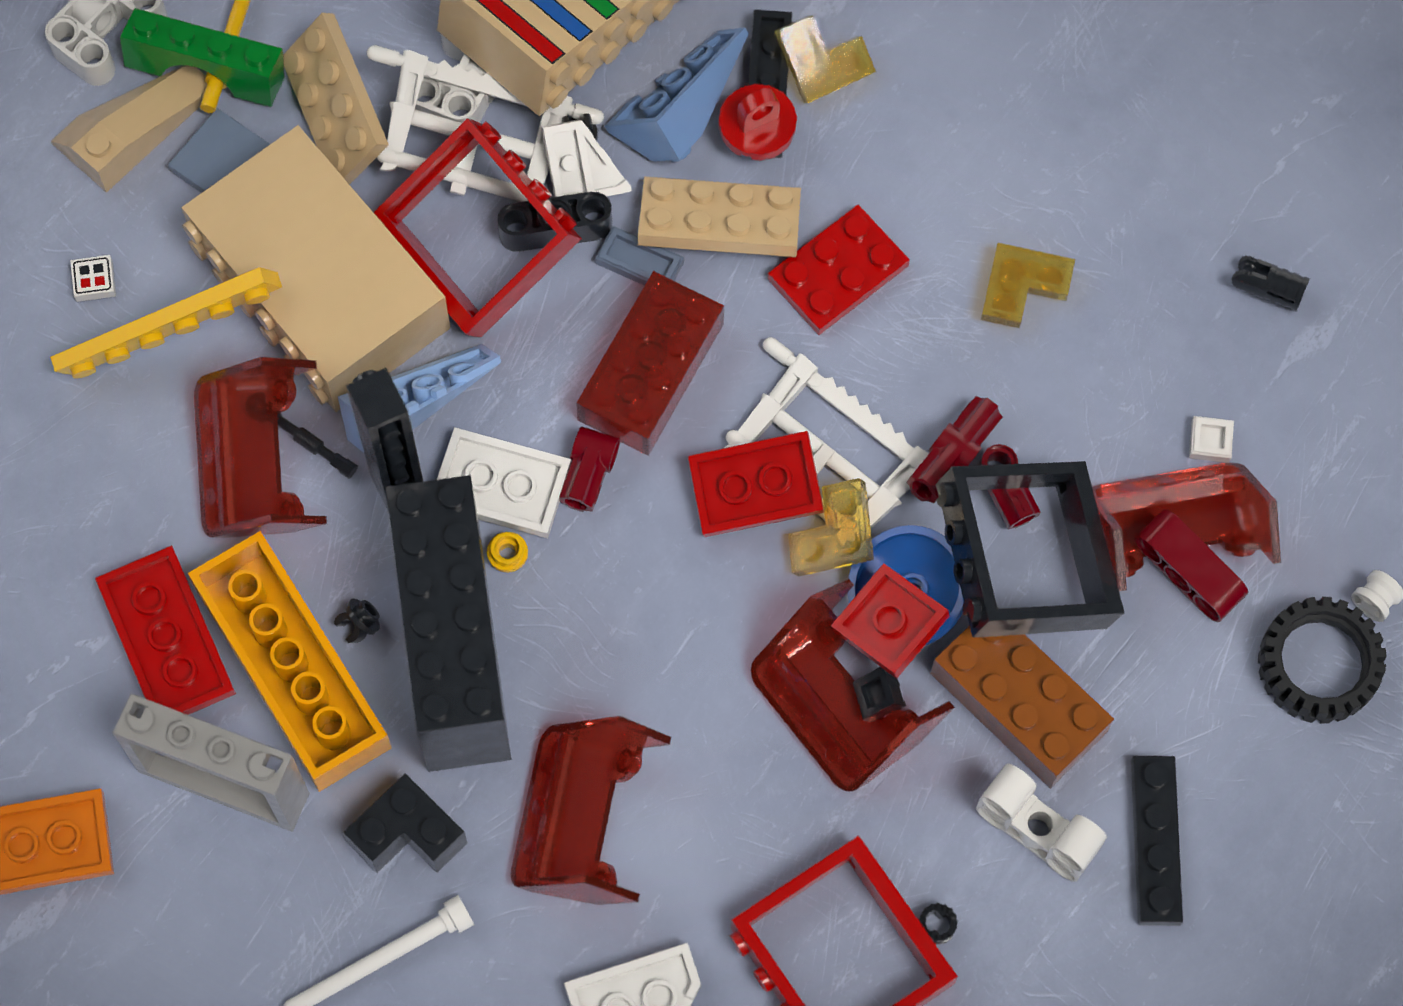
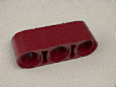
(1191, 565)

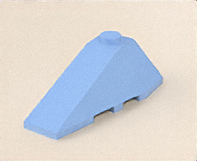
(430, 386)

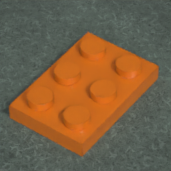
(54, 841)

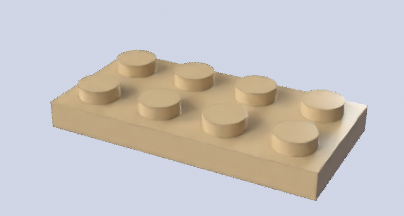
(334, 98)
(719, 216)

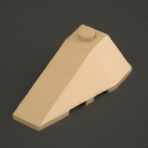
(126, 129)

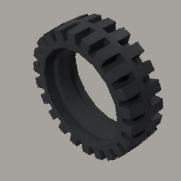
(1350, 623)

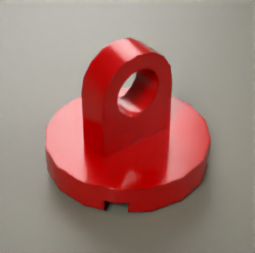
(757, 122)

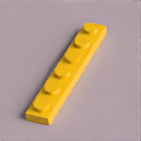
(177, 318)

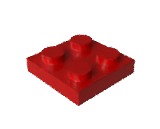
(890, 620)

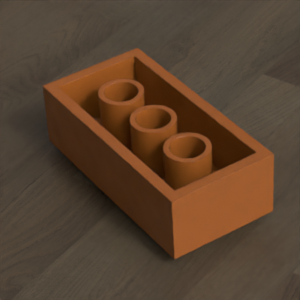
(1023, 700)

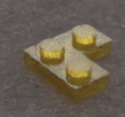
(819, 69)
(1022, 272)
(843, 539)

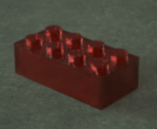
(650, 363)

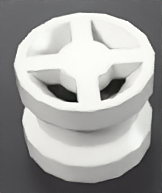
(1378, 595)

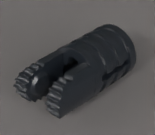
(1270, 282)

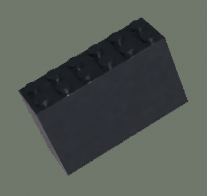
(448, 623)

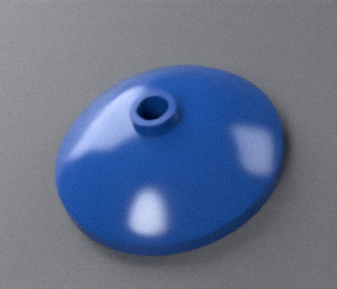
(922, 559)

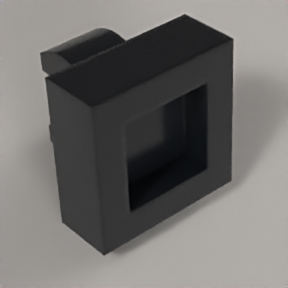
(878, 694)

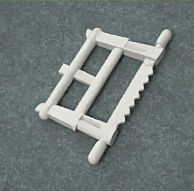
(413, 69)
(795, 379)

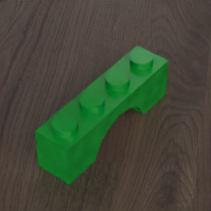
(245, 66)

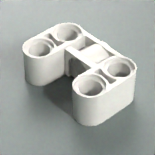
(87, 25)
(450, 98)
(1010, 806)

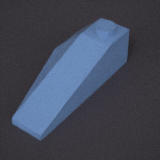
(678, 110)

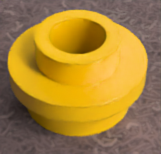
(507, 540)

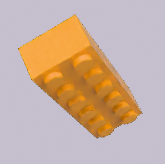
(290, 661)

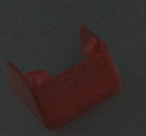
(241, 449)
(1215, 501)
(820, 703)
(571, 808)

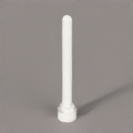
(450, 918)

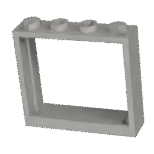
(211, 762)

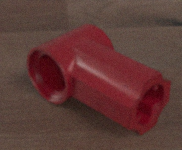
(591, 458)
(1014, 504)

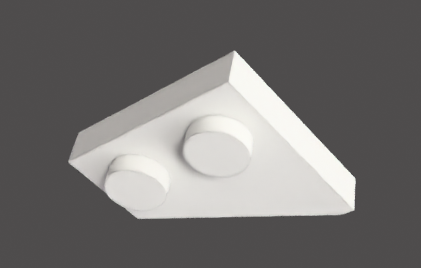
(579, 162)

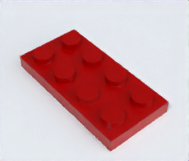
(165, 633)

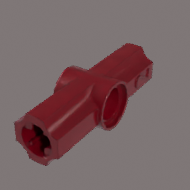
(955, 447)

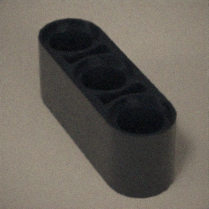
(538, 233)

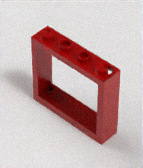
(428, 176)
(886, 896)

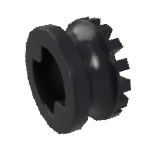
(941, 911)

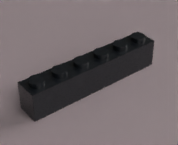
(384, 431)

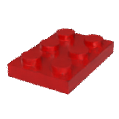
(838, 269)
(756, 484)

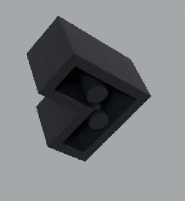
(403, 818)

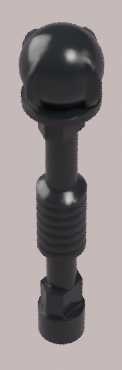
(316, 446)

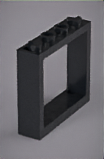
(1085, 535)

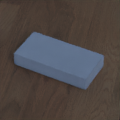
(624, 256)

